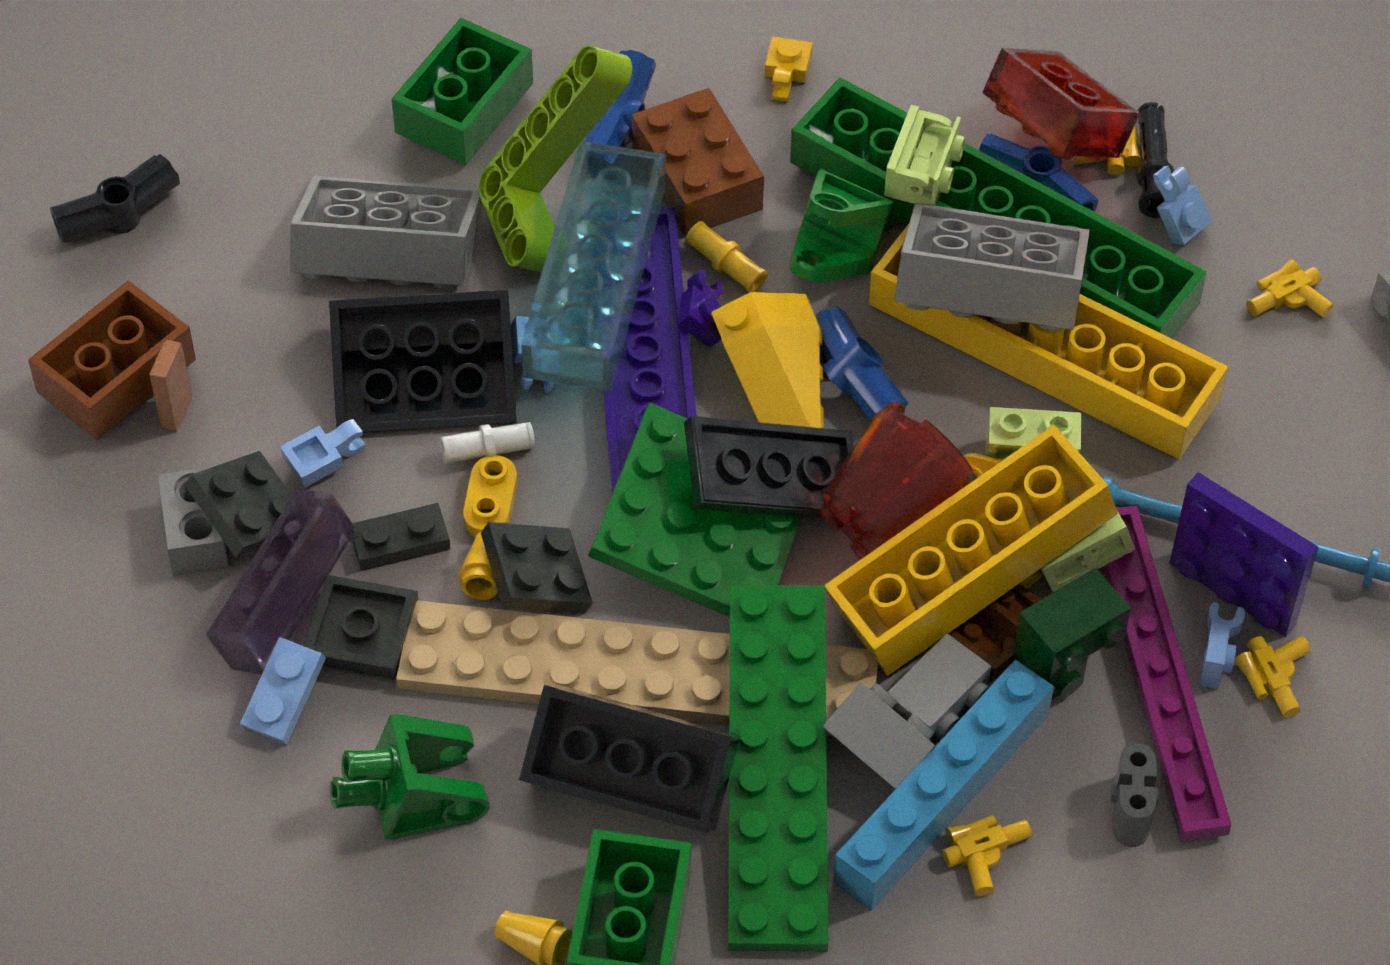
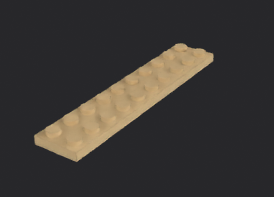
(646, 666)

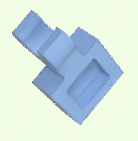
(1183, 207)
(320, 454)
(1218, 653)

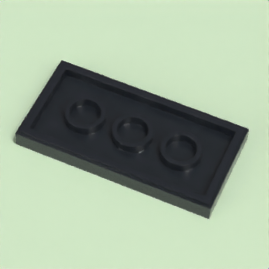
(763, 465)

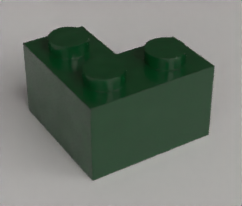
(1068, 627)

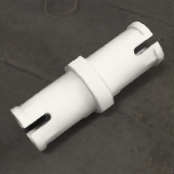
(487, 442)

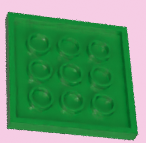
(667, 542)

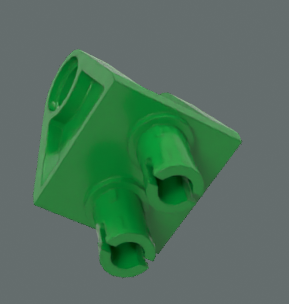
(840, 230)
(392, 782)

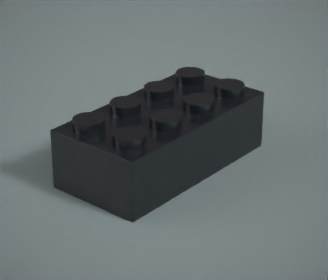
(629, 757)

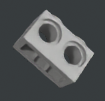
(184, 524)

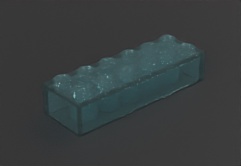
(594, 266)

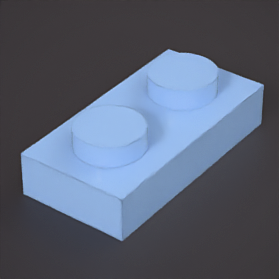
(283, 690)

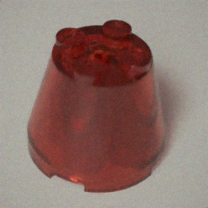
(892, 479)

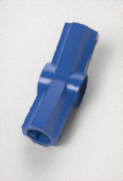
(616, 123)
(1039, 166)
(855, 364)

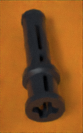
(1154, 156)

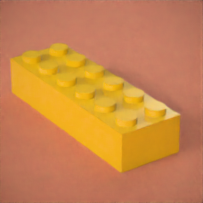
(971, 549)

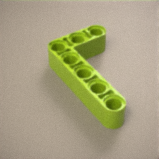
(539, 148)

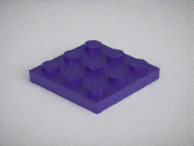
(1242, 554)

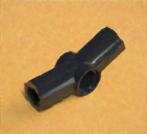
(116, 201)

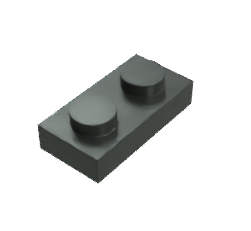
(400, 536)

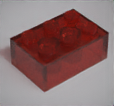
(1060, 104)

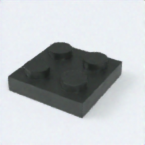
(240, 500)
(536, 568)
(361, 625)

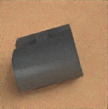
(1134, 795)

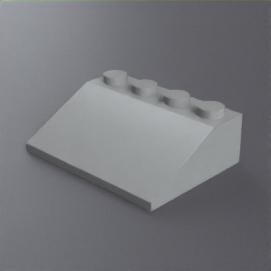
(385, 231)
(992, 267)

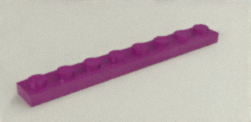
(1167, 692)

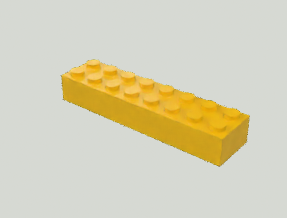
(1101, 367)

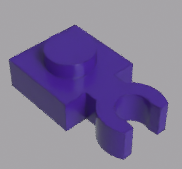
(697, 306)

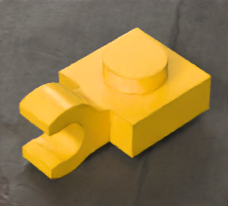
(787, 62)

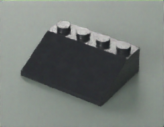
(423, 361)

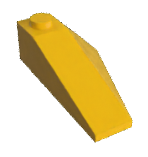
(775, 355)

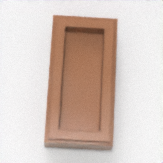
(171, 385)

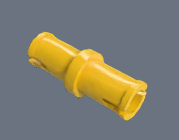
(726, 257)

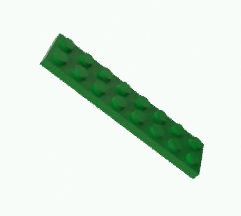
(778, 770)

